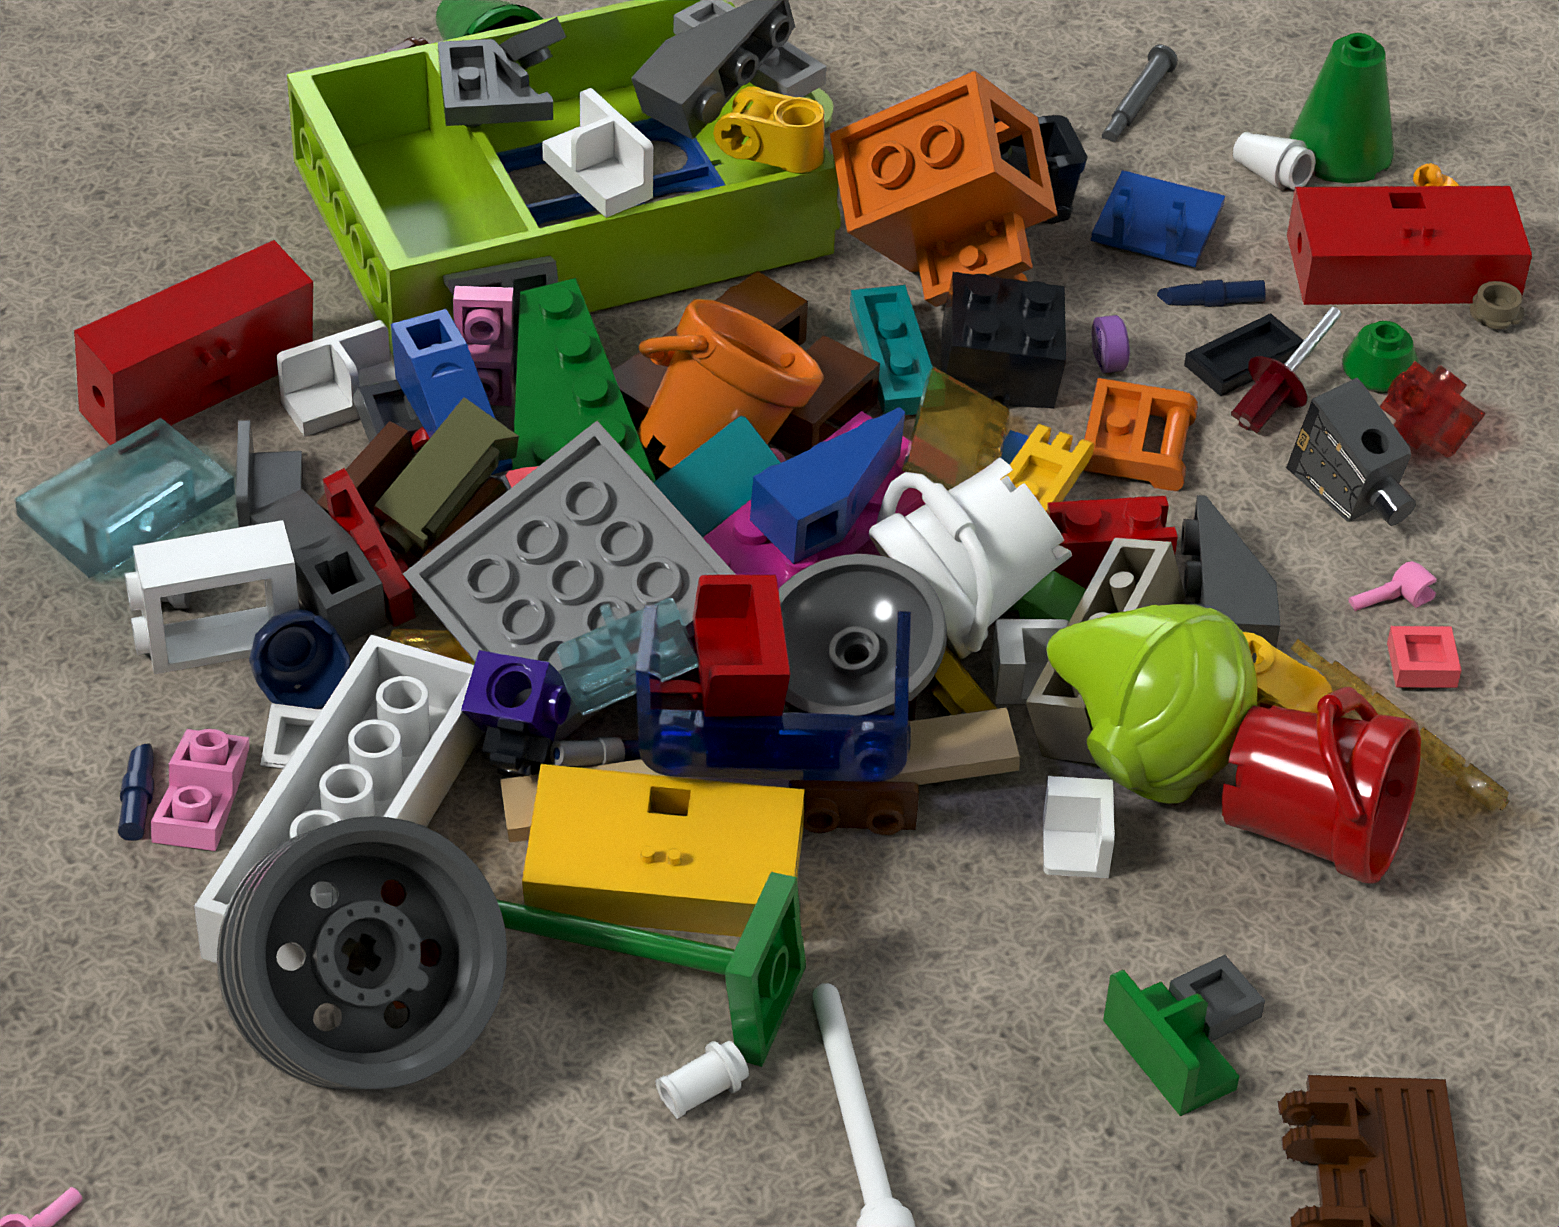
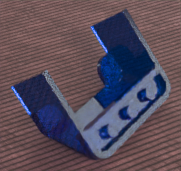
(770, 746)

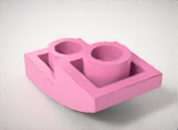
(487, 326)
(200, 789)

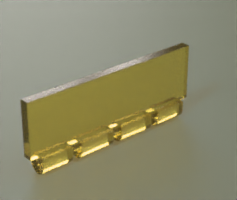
(954, 431)
(1432, 748)

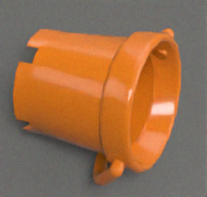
(721, 370)

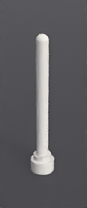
(880, 1206)

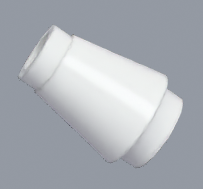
(1275, 159)

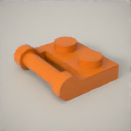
(1120, 426)

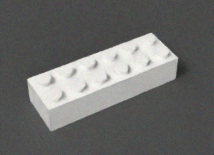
(376, 749)

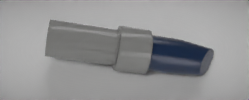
(594, 752)

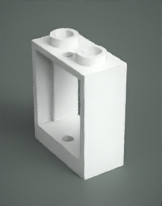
(204, 564)

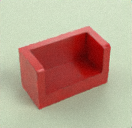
(740, 645)

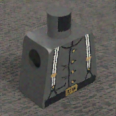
(1353, 455)

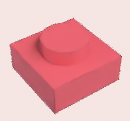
(1424, 656)

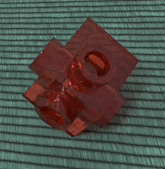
(1431, 409)

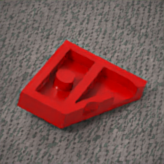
(353, 516)

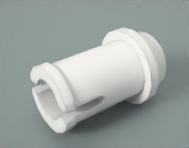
(703, 1078)

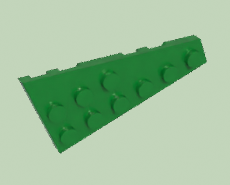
(565, 379)

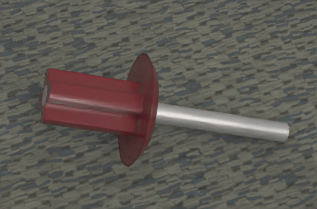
(1278, 381)

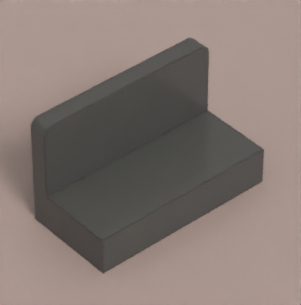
(263, 475)

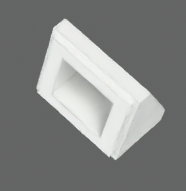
(284, 733)

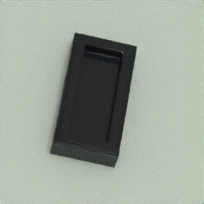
(1225, 360)

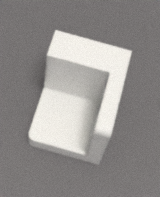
(1020, 656)
(1078, 827)

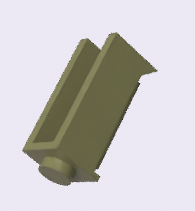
(443, 478)

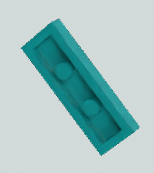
(893, 339)

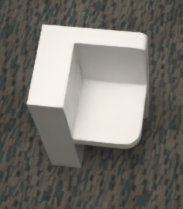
(603, 157)
(325, 373)

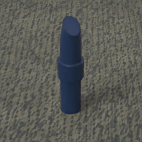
(1214, 293)
(136, 793)

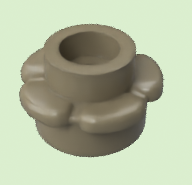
(1497, 305)

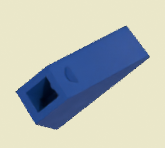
(437, 370)
(824, 490)

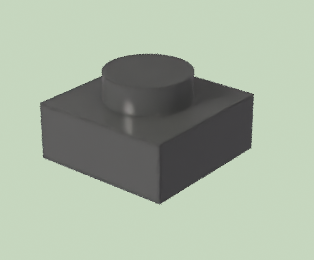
(533, 44)
(384, 403)
(1228, 993)

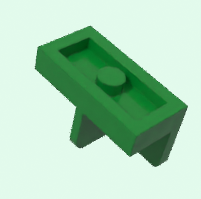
(1169, 1042)

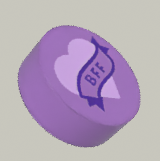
(1110, 343)

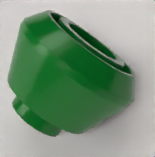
(1379, 355)

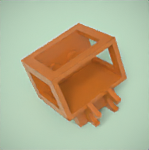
(933, 187)

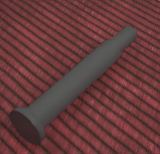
(1161, 60)

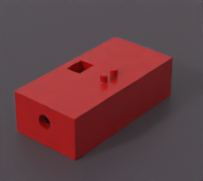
(1405, 243)
(192, 342)

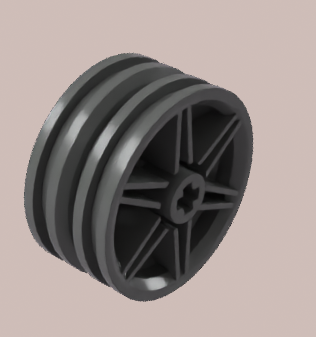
(444, 1002)

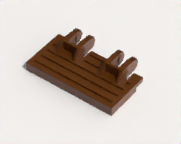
(1393, 1147)

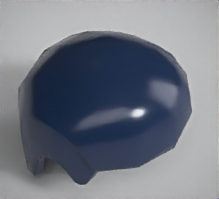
(298, 651)

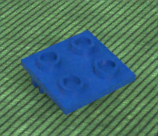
(1158, 218)

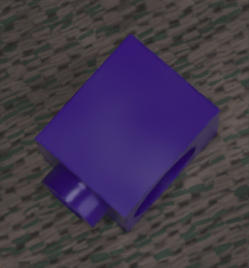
(501, 678)

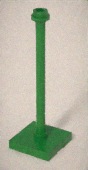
(758, 972)

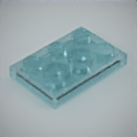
(95, 478)

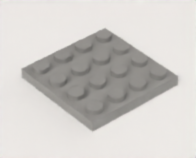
(556, 551)

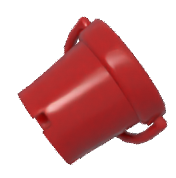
(1326, 781)

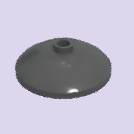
(848, 612)

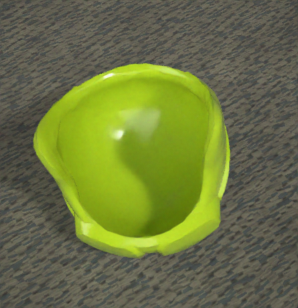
(1159, 693)

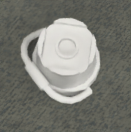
(973, 545)

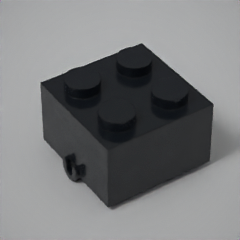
(1005, 338)

